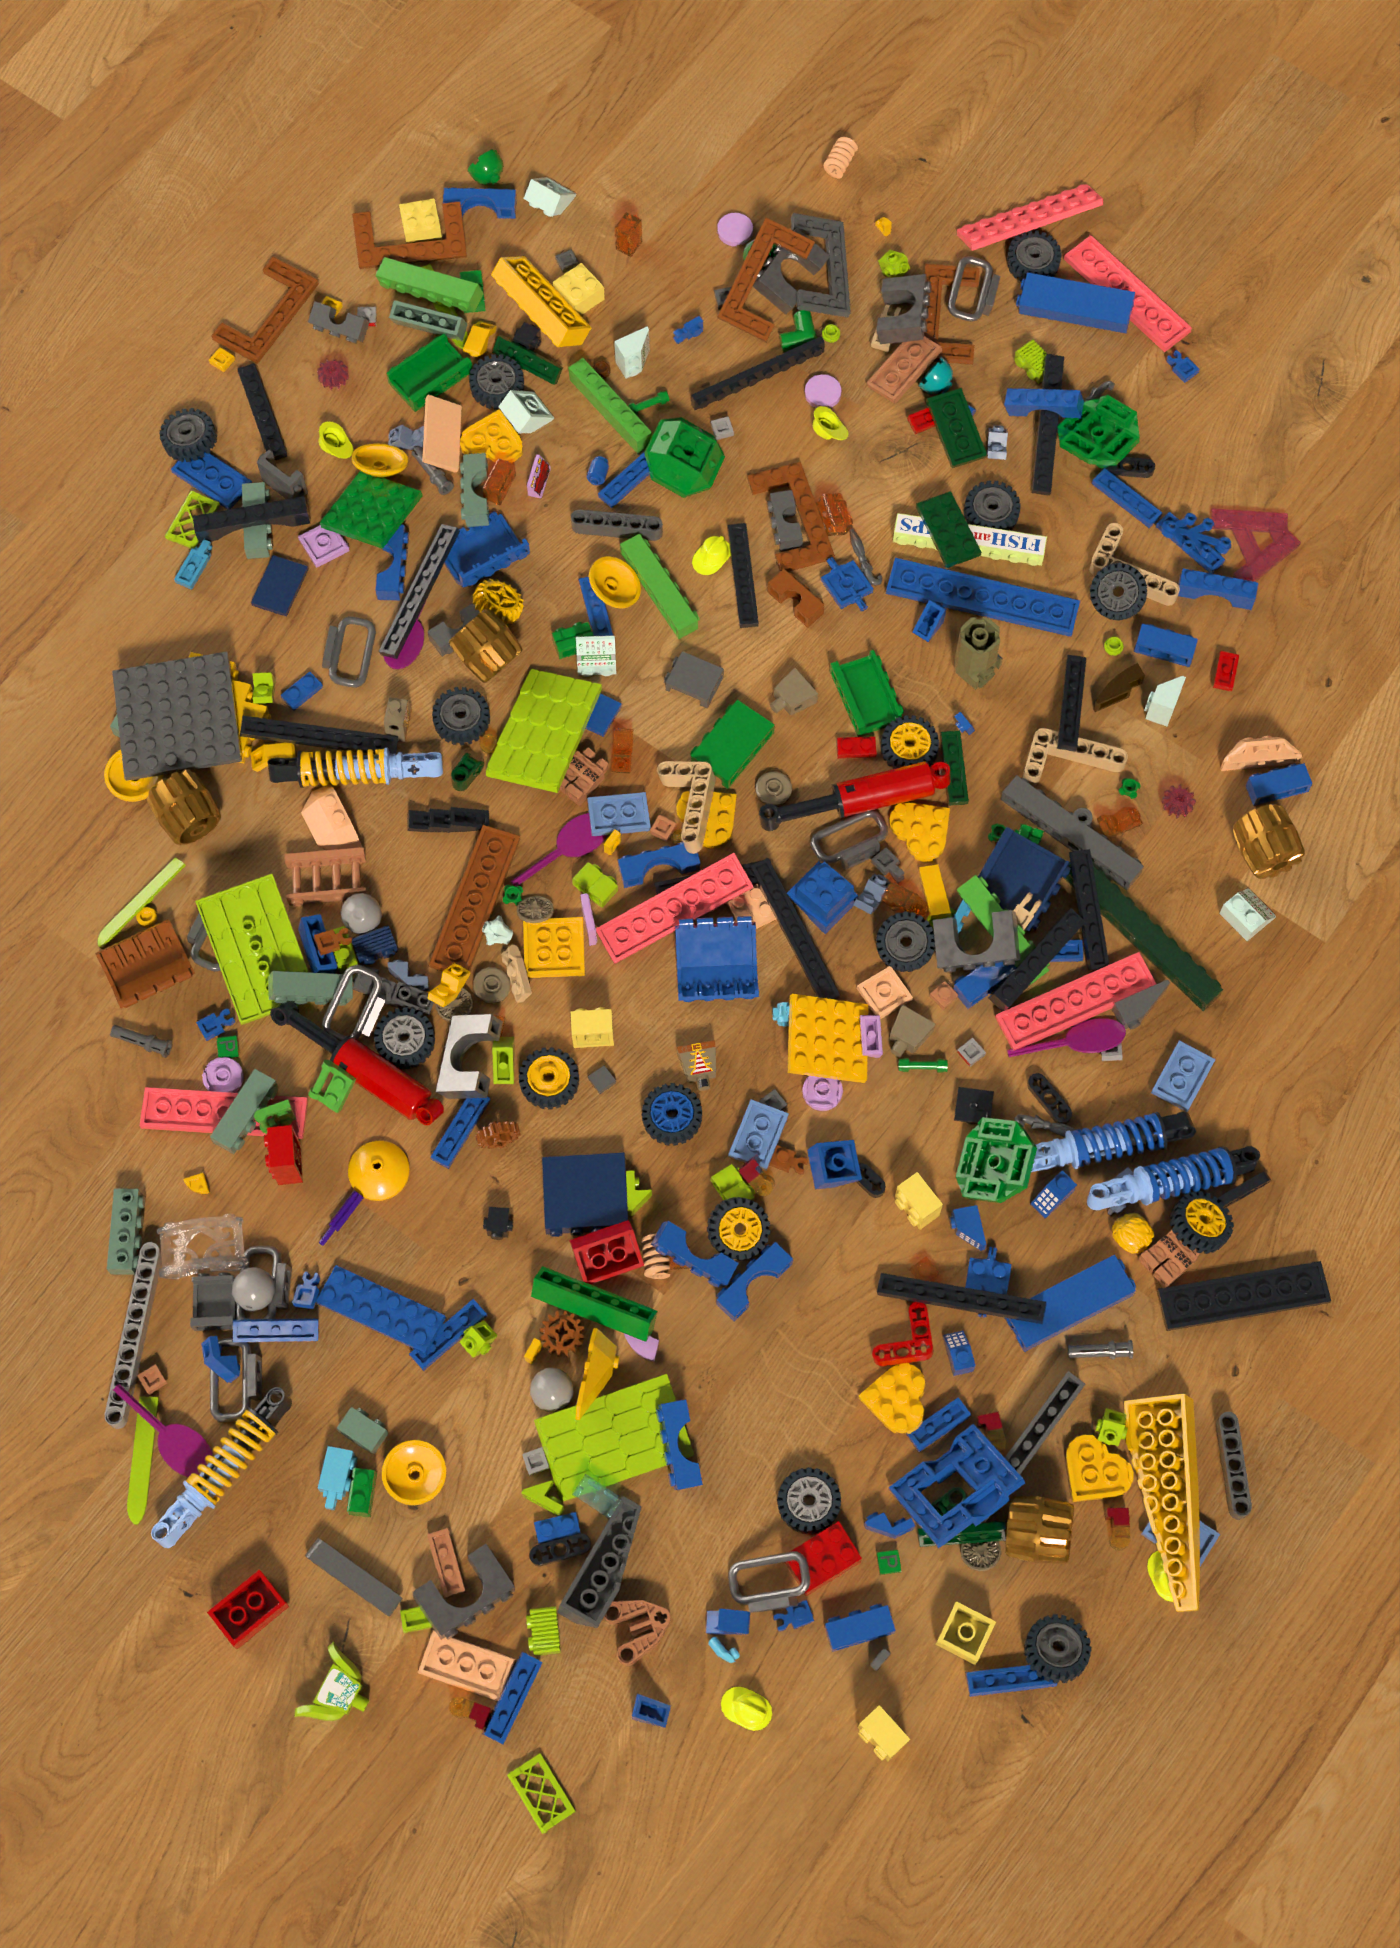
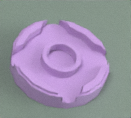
(735, 229)
(822, 391)
(223, 1075)
(822, 1093)

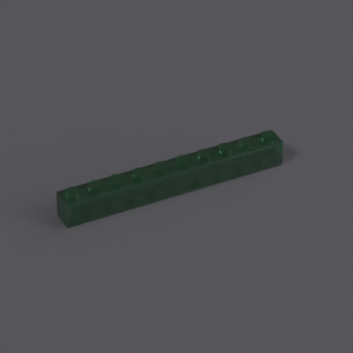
(1153, 943)

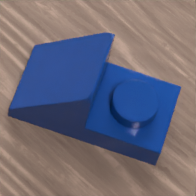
(728, 1622)

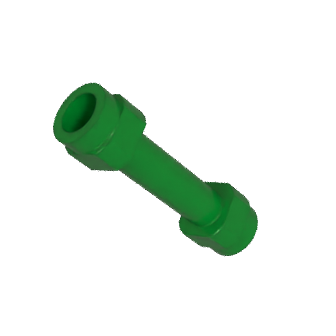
(662, 397)
(941, 1065)

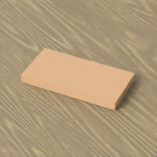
(442, 433)
(466, 1666)

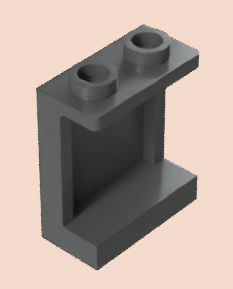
(286, 486)
(694, 678)
(213, 1302)

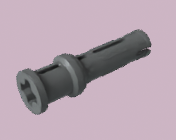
(437, 476)
(150, 1042)
(1112, 1353)

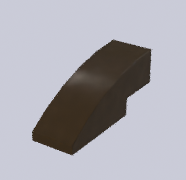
(1120, 687)

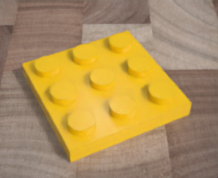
(554, 948)

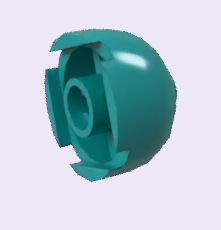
(937, 378)

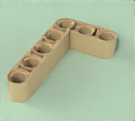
(1107, 557)
(1087, 757)
(702, 782)

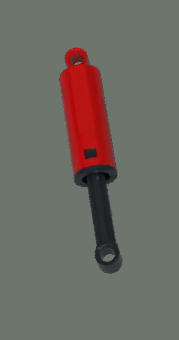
(865, 793)
(369, 1068)

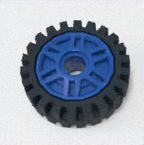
(674, 1129)

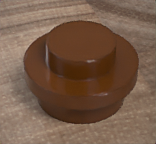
(602, 369)

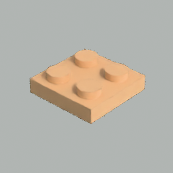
(752, 904)
(884, 992)

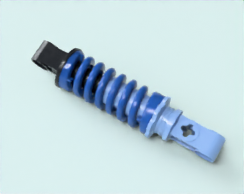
(1113, 1139)
(1174, 1177)

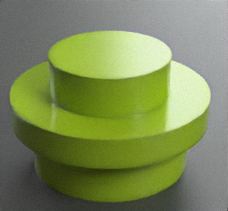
(831, 333)
(1113, 646)

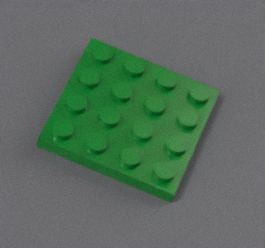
(371, 509)

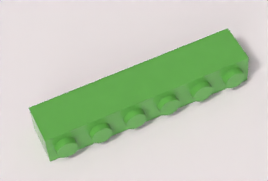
(429, 284)
(610, 405)
(659, 586)
(983, 905)

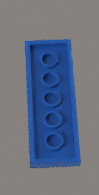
(381, 1309)

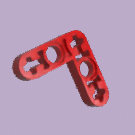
(917, 1342)

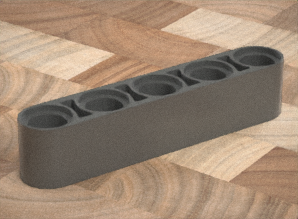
(608, 521)
(1229, 1475)
(353, 1577)

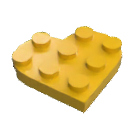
(494, 437)
(720, 818)
(922, 829)
(896, 1398)
(1095, 1471)

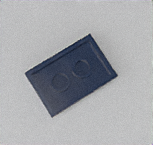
(279, 586)

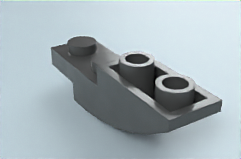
(397, 995)

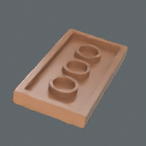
(903, 368)

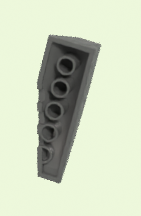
(602, 1570)

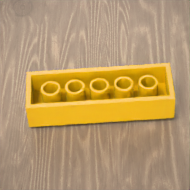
(541, 301)

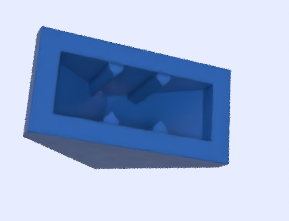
(930, 620)
(650, 1711)

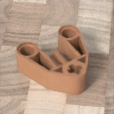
(644, 1644)

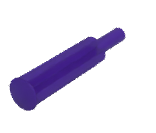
(342, 1215)

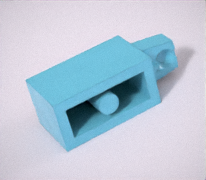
(336, 1475)

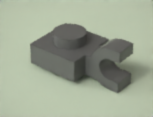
(887, 863)

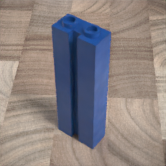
(1076, 302)
(1076, 1301)

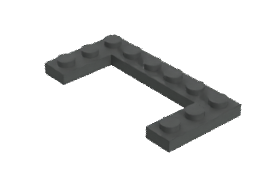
(833, 231)

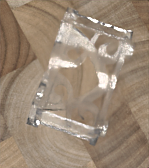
(178, 1268)

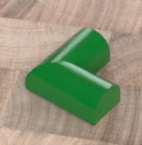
(804, 331)

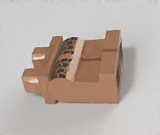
(583, 776)
(1169, 1249)

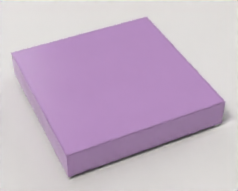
(322, 545)
(588, 919)

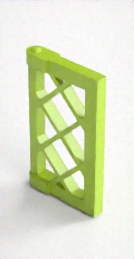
(180, 539)
(559, 1793)

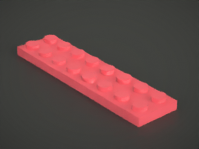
(1029, 217)
(1148, 312)
(661, 913)
(1074, 1001)
(203, 1110)

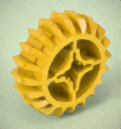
(499, 599)

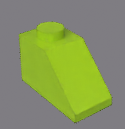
(503, 1060)

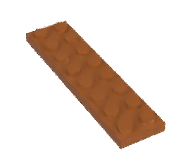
(475, 899)

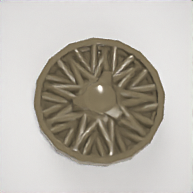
(773, 788)
(535, 909)
(491, 985)
(460, 1006)
(981, 1555)

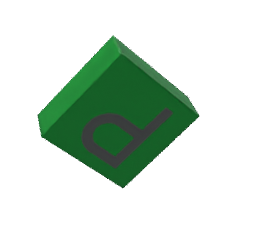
(228, 1047)
(888, 1562)

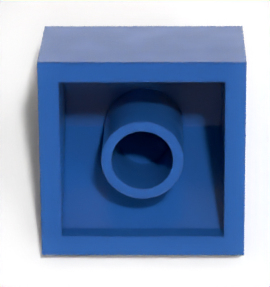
(834, 1164)

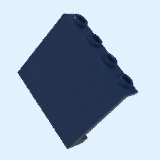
(1021, 868)
(584, 1193)

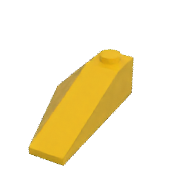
(597, 1370)

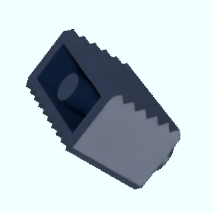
(374, 945)

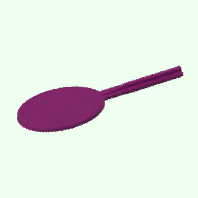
(410, 649)
(573, 841)
(1085, 1037)
(178, 1444)

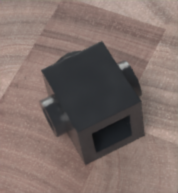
(528, 336)
(498, 1223)

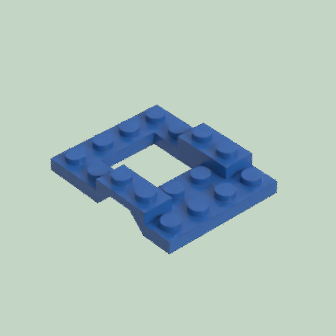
(981, 1468)

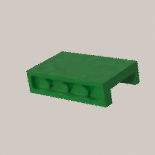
(428, 372)
(866, 693)
(733, 742)

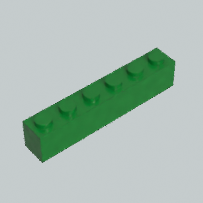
(594, 1303)

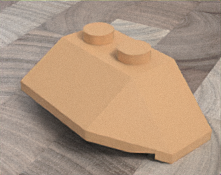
(1261, 753)
(329, 820)

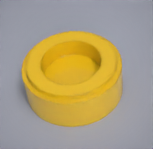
(147, 917)

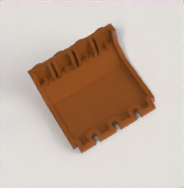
(145, 964)

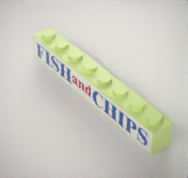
(991, 541)

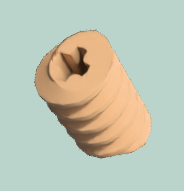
(840, 157)
(654, 1261)

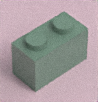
(363, 1430)

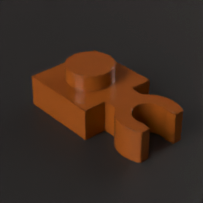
(329, 941)
(785, 1159)

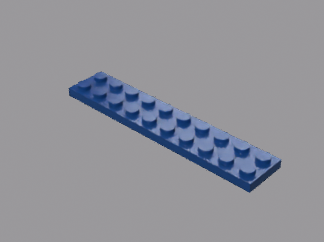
(983, 597)

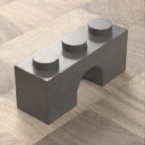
(353, 327)
(787, 534)
(441, 634)

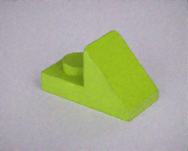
(263, 687)
(635, 1198)
(538, 1495)

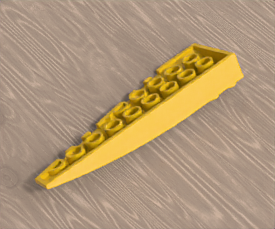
(1165, 1462)

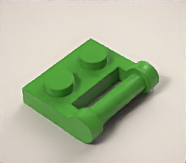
(338, 1088)
(281, 1113)

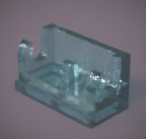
(597, 1496)

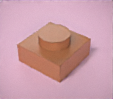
(663, 828)
(944, 995)
(152, 1379)

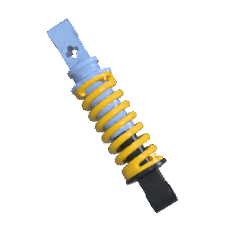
(362, 767)
(202, 1488)

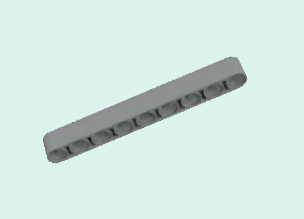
(130, 1325)

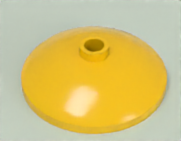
(379, 460)
(614, 582)
(127, 790)
(382, 1182)
(410, 1458)

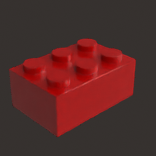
(283, 1155)
(606, 1252)
(827, 1556)
(248, 1609)

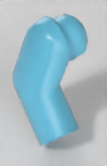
(729, 1656)

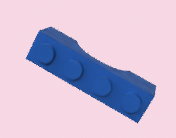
(501, 201)
(1063, 402)
(389, 582)
(1237, 591)
(635, 867)
(672, 1241)
(772, 1262)
(683, 1472)

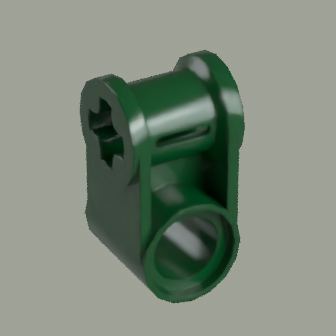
(468, 769)
(945, 1504)

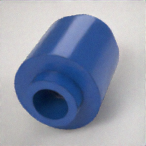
(598, 470)

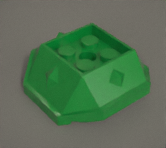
(1102, 433)
(675, 469)
(995, 1161)

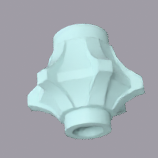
(497, 931)

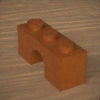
(786, 586)

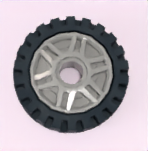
(399, 1024)
(802, 1516)

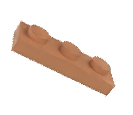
(446, 1563)

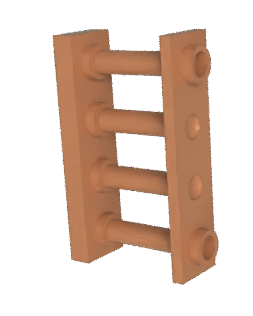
(316, 860)

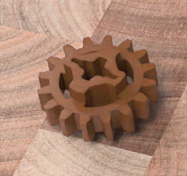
(498, 1134)
(570, 1334)

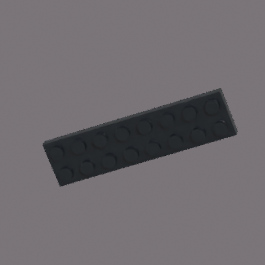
(1243, 1296)

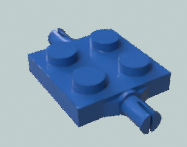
(847, 584)
(988, 1275)

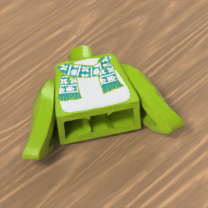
(338, 1691)

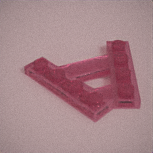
(1242, 525)

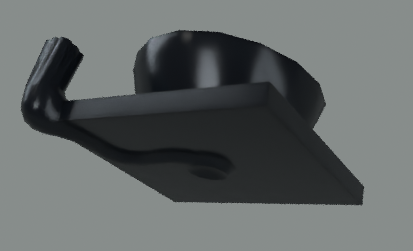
(973, 1105)

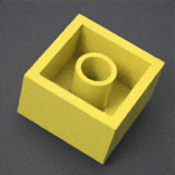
(420, 221)
(580, 289)
(592, 1027)
(918, 1201)
(965, 1633)
(882, 1733)

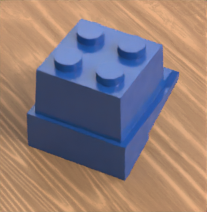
(823, 896)

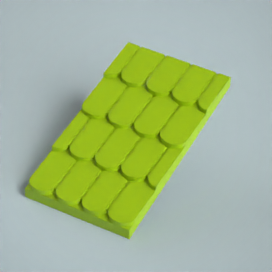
(543, 730)
(251, 941)
(611, 1440)

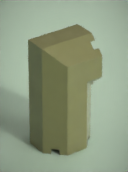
(978, 651)

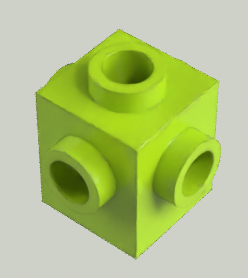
(894, 264)
(478, 1339)
(1112, 1427)

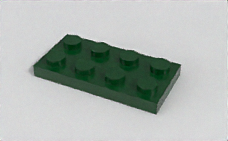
(956, 428)
(948, 529)

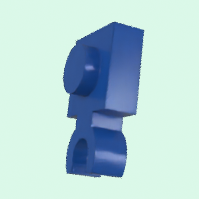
(691, 329)
(1183, 368)
(212, 1025)
(307, 1294)
(797, 1616)

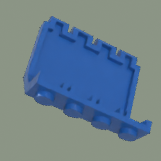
(484, 551)
(716, 959)

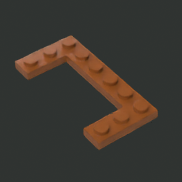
(768, 235)
(450, 248)
(939, 276)
(300, 289)
(819, 546)

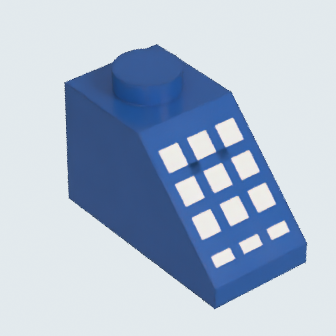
(1054, 1194)
(968, 1226)
(959, 1353)

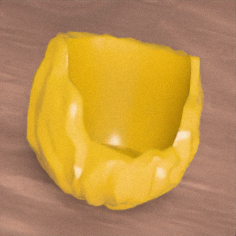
(1132, 1233)

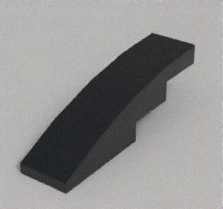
(447, 820)

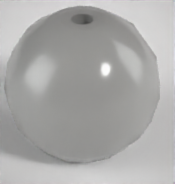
(361, 913)
(253, 1289)
(551, 1389)

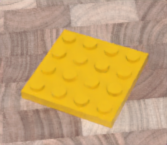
(826, 1038)

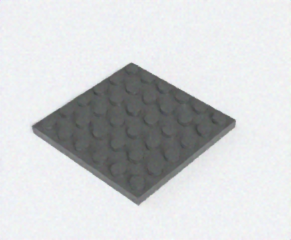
(176, 716)

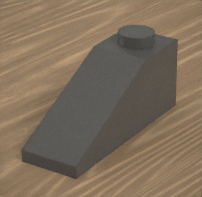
(1135, 1007)

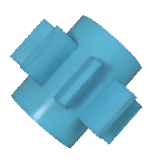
(781, 1014)

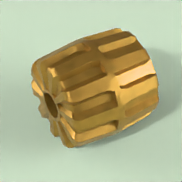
(485, 645)
(184, 807)
(1268, 841)
(1039, 1529)

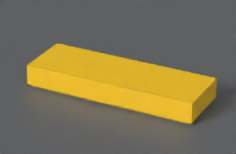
(934, 892)

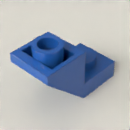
(223, 1366)
(880, 1524)

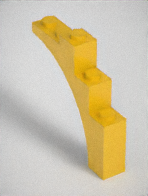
(244, 707)

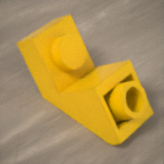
(478, 338)
(262, 754)
(451, 984)

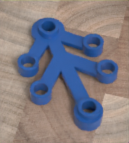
(1174, 530)

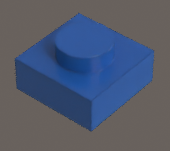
(963, 724)

